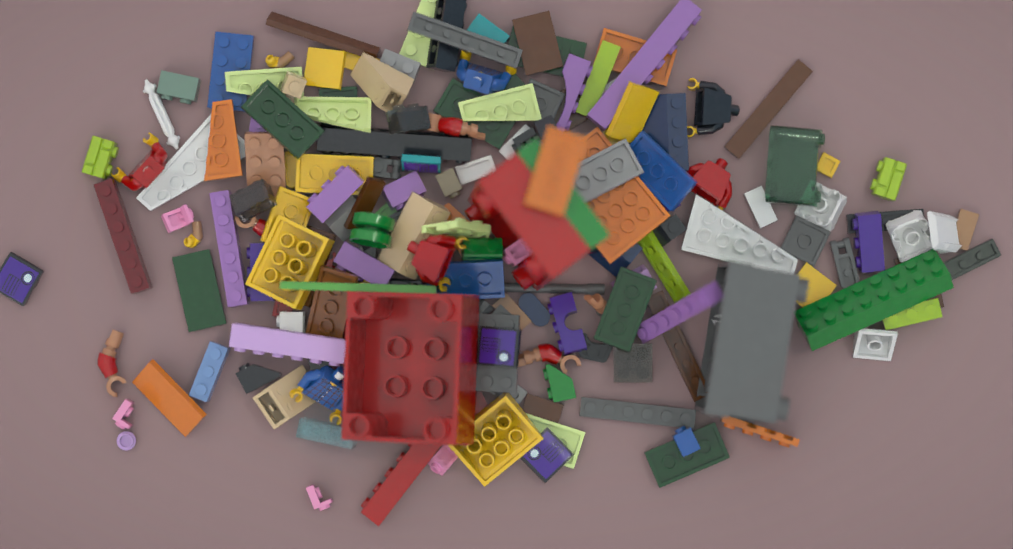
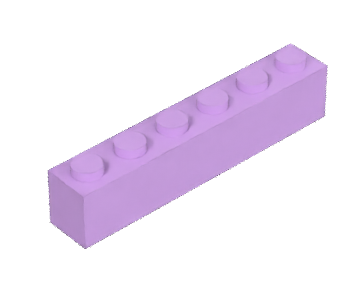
(286, 342)

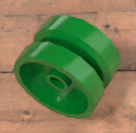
(372, 230)

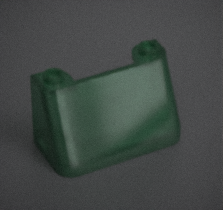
(793, 166)

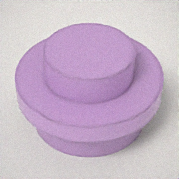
(126, 440)

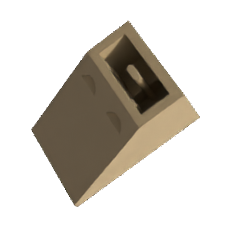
(381, 82)
(276, 401)

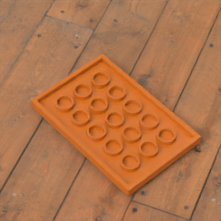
(625, 211)

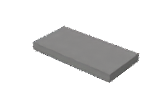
(606, 171)

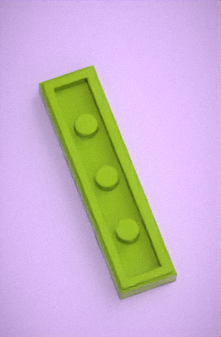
(598, 77)
(664, 267)

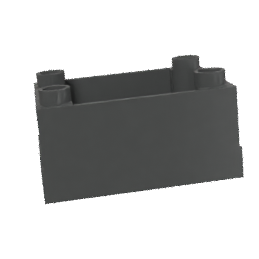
(750, 343)

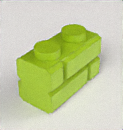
(100, 157)
(888, 178)

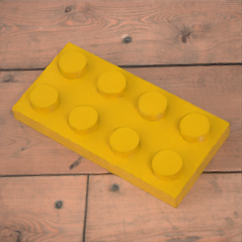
(316, 169)

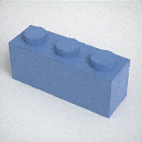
(209, 371)

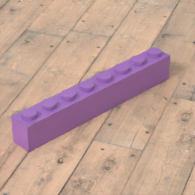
(646, 60)

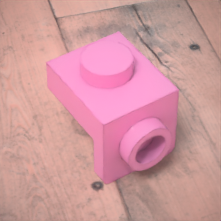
(178, 218)

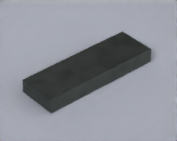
(972, 259)

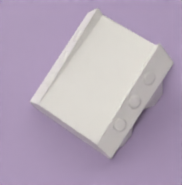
(827, 210)
(943, 232)
(910, 235)

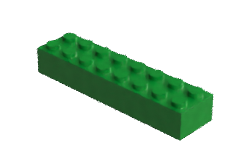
(873, 299)

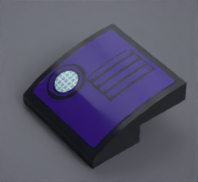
(18, 278)
(499, 346)
(547, 456)

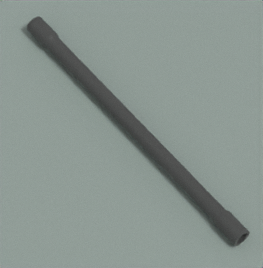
(557, 288)

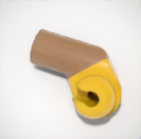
(279, 62)
(196, 236)

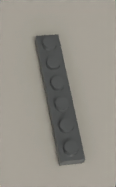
(464, 40)
(637, 412)

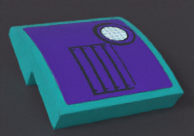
(420, 163)

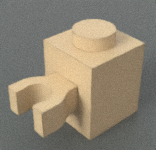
(293, 85)

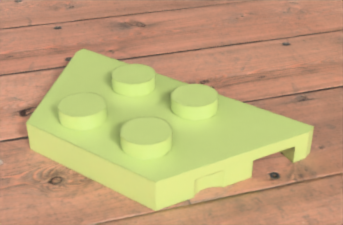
(459, 227)

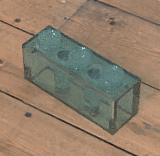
(323, 432)

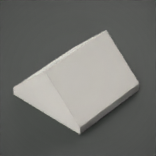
(874, 344)

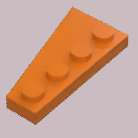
(223, 146)
(766, 434)

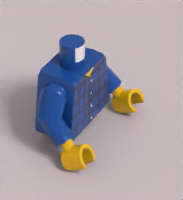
(480, 77)
(323, 386)

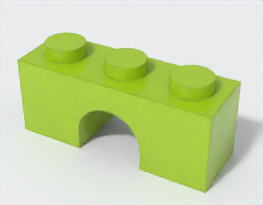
(919, 313)

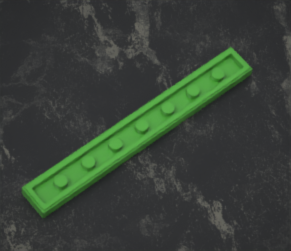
(357, 287)

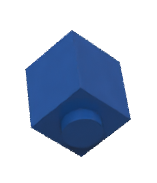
(685, 440)

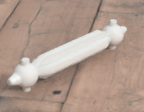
(161, 114)

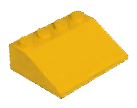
(289, 255)
(500, 439)

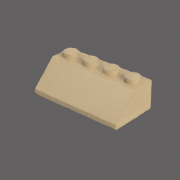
(408, 228)

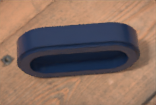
(534, 309)

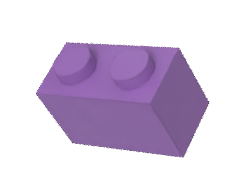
(398, 192)

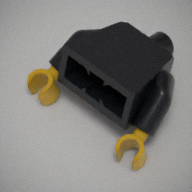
(712, 107)

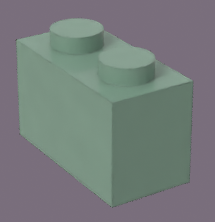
(178, 86)

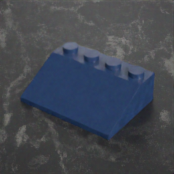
(669, 126)

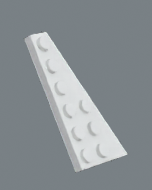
(183, 170)
(725, 238)

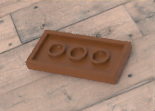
(330, 307)

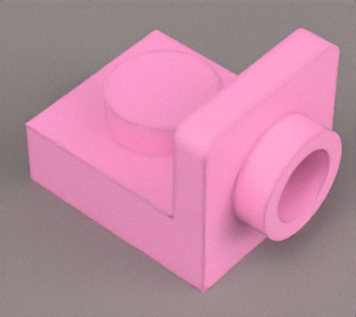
(515, 253)
(124, 411)
(442, 460)
(315, 495)

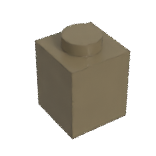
(449, 183)

